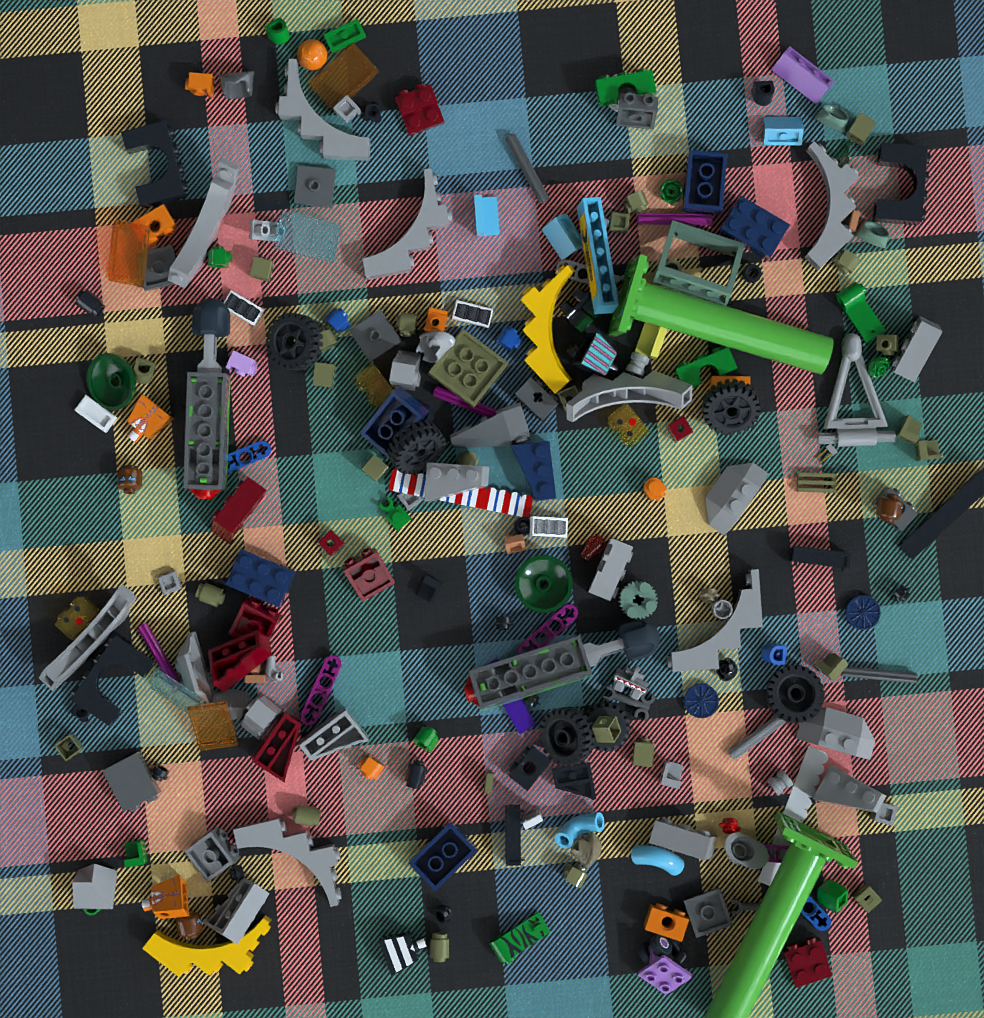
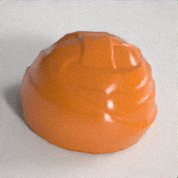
(312, 54)

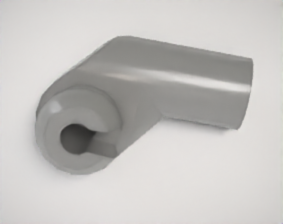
(272, 671)

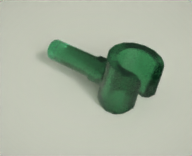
(845, 152)

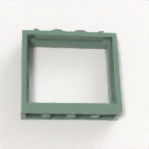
(692, 284)

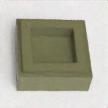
(619, 222)
(488, 782)

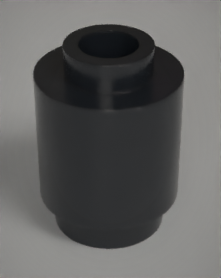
(90, 303)
(416, 774)

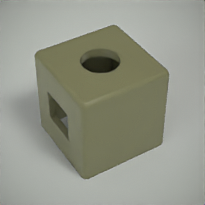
(261, 269)
(572, 391)
(375, 468)
(605, 727)
(65, 752)
(869, 903)

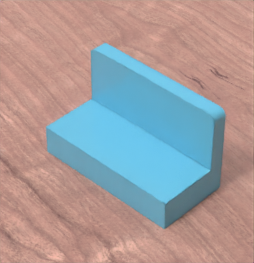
(782, 131)
(486, 215)
(563, 236)

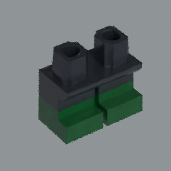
(582, 314)

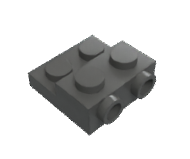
(637, 111)
(213, 853)

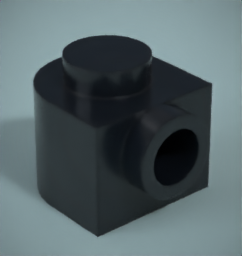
(763, 92)

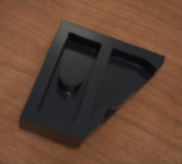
(575, 779)

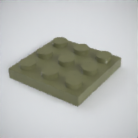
(468, 368)

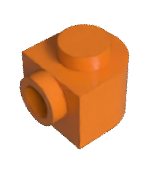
(654, 489)
(371, 767)

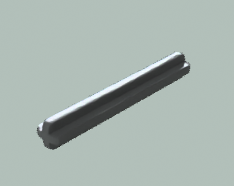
(527, 168)
(879, 674)

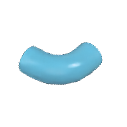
(578, 826)
(657, 857)

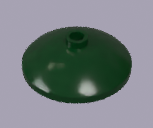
(111, 381)
(558, 583)

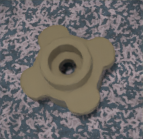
(709, 595)

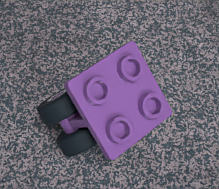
(661, 970)

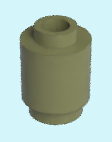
(468, 458)
(210, 594)
(306, 815)
(439, 947)

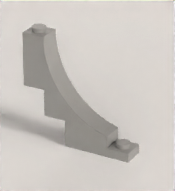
(207, 225)
(745, 614)

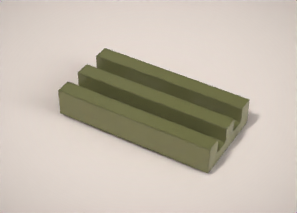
(817, 490)

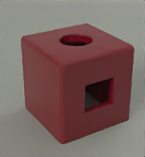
(672, 428)
(339, 543)

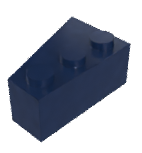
(537, 468)

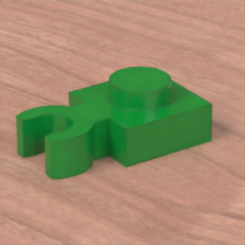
(397, 515)

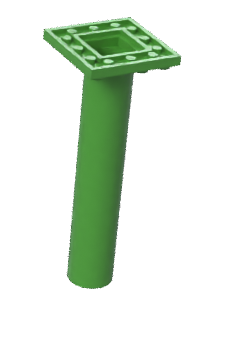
(715, 322)
(776, 915)

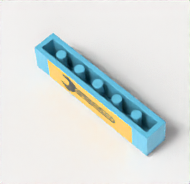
(597, 255)

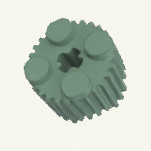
(632, 609)

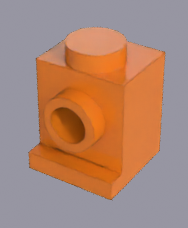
(200, 84)
(436, 314)

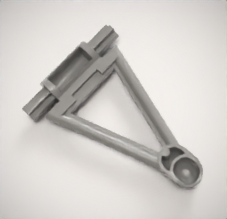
(854, 430)

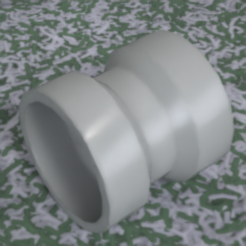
(637, 364)
(724, 610)
(780, 782)

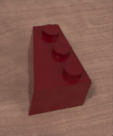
(237, 509)
(237, 658)
(277, 747)

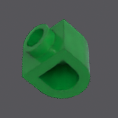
(277, 31)
(219, 257)
(426, 739)

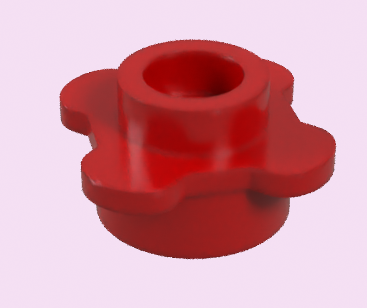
(729, 825)

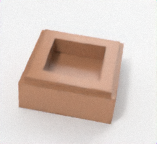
(853, 220)

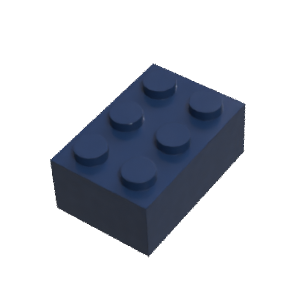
(704, 182)
(754, 227)
(393, 416)
(260, 578)
(442, 855)

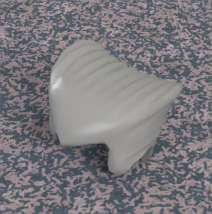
(434, 345)

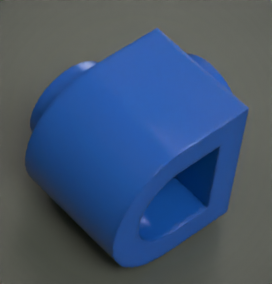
(338, 320)
(508, 338)
(774, 653)

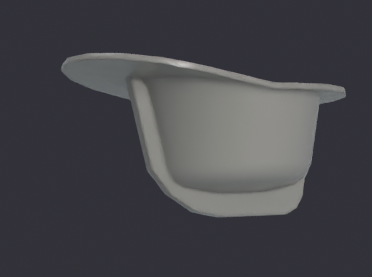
(746, 851)

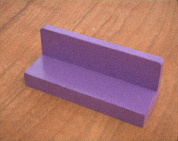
(802, 75)

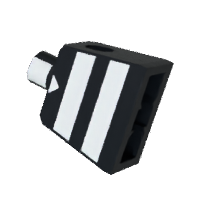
(401, 950)

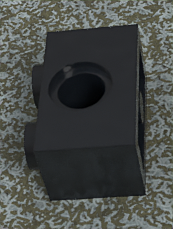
(524, 778)

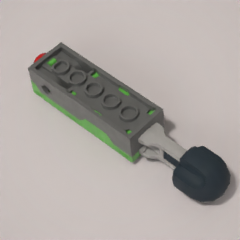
(207, 406)
(554, 666)

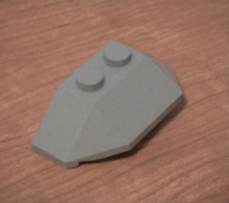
(733, 494)
(193, 668)
(838, 732)

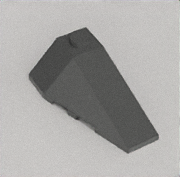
(503, 429)

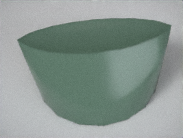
(833, 117)
(873, 234)

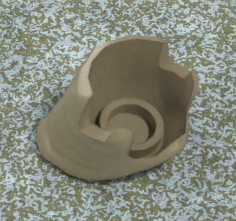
(587, 850)

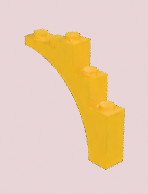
(539, 330)
(179, 955)

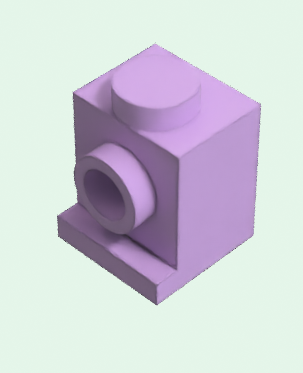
(241, 364)

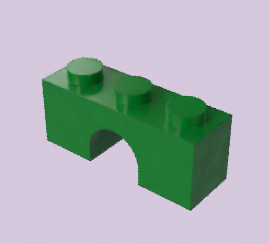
(640, 82)
(720, 361)

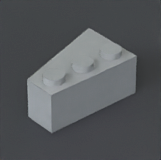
(916, 348)
(405, 370)
(453, 479)
(611, 569)
(260, 716)
(332, 735)
(847, 791)
(683, 839)
(238, 910)

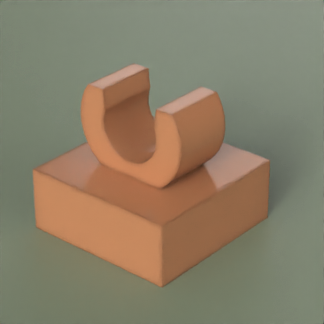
(514, 543)
(255, 676)

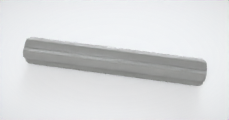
(755, 737)

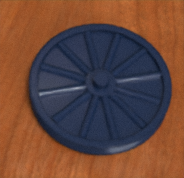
(863, 612)
(701, 700)

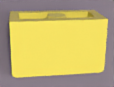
(651, 340)

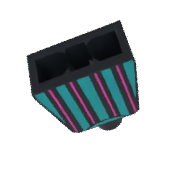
(596, 356)

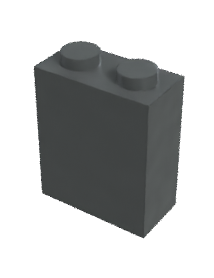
(132, 782)

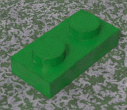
(344, 35)

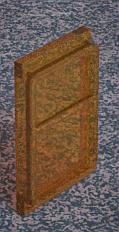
(344, 76)
(128, 253)
(213, 725)

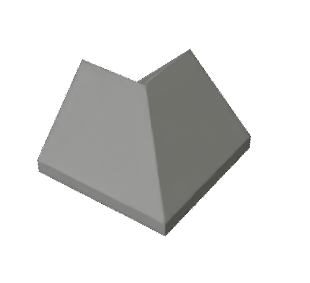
(94, 888)

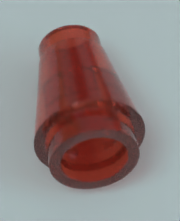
(593, 547)

